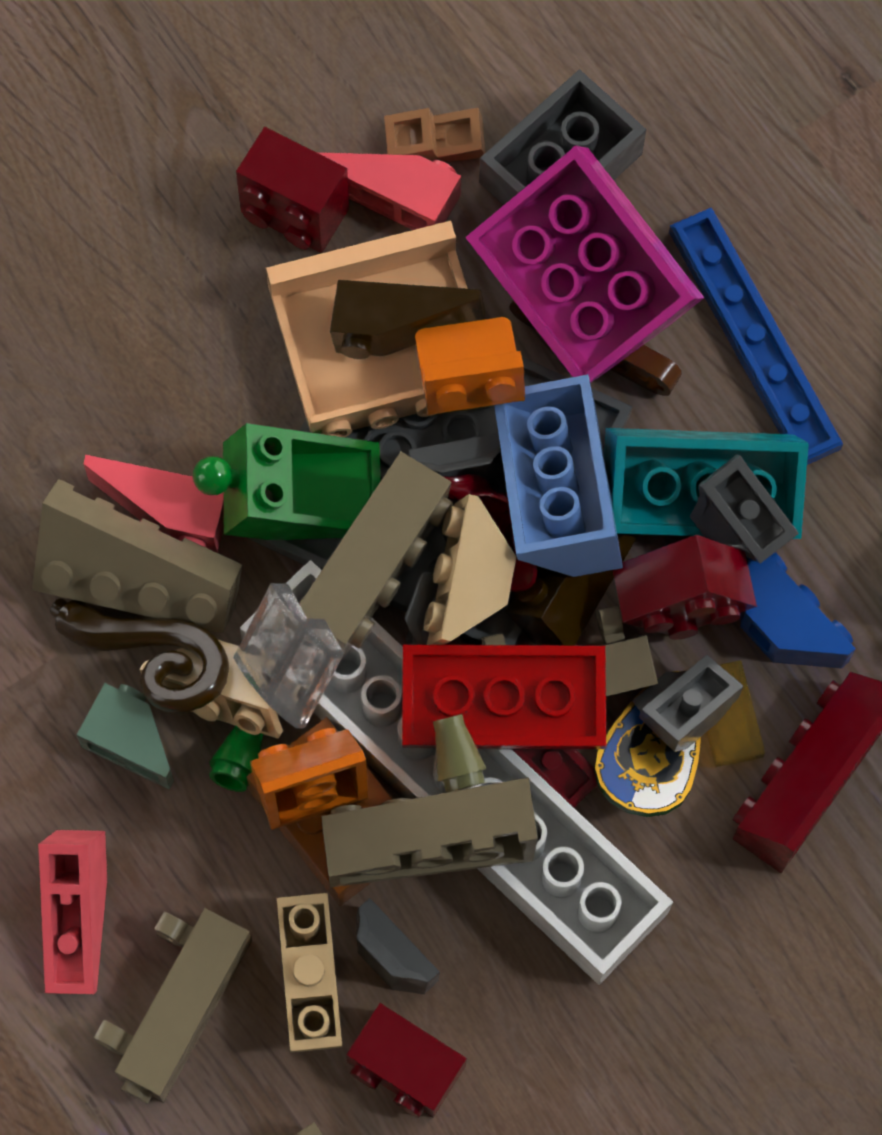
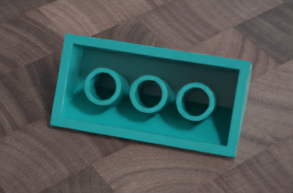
(659, 471)

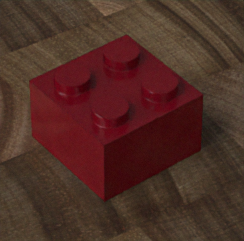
(292, 190)
(685, 587)

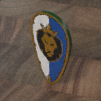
(641, 770)

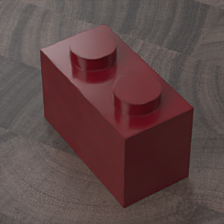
(405, 1062)

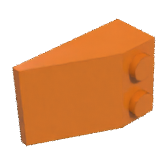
(310, 776)

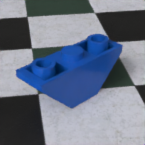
(789, 620)

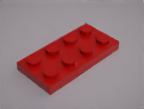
(506, 695)

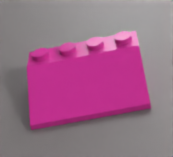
(584, 265)

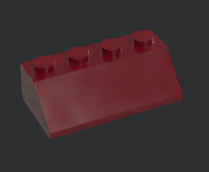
(813, 773)

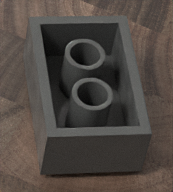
(570, 117)

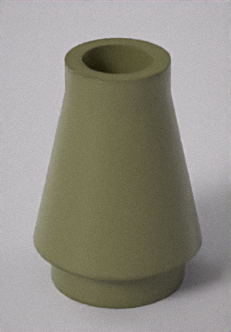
(456, 755)

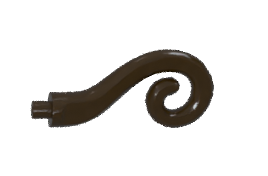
(103, 633)

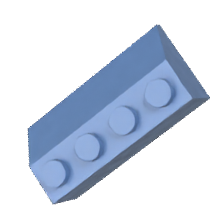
(558, 479)

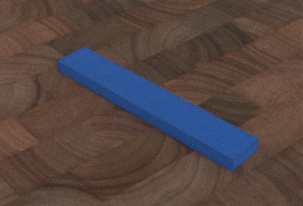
(753, 333)

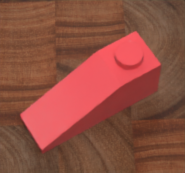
(402, 186)
(162, 499)
(72, 909)

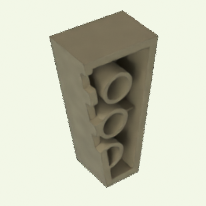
(377, 550)
(129, 564)
(431, 834)

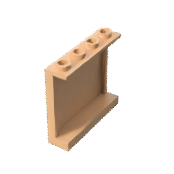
(345, 391)

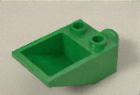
(290, 482)

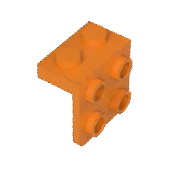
(470, 365)

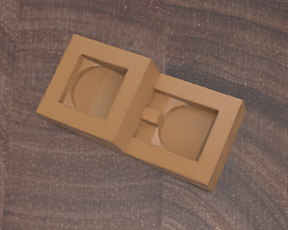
(436, 137)

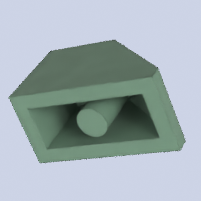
(125, 733)

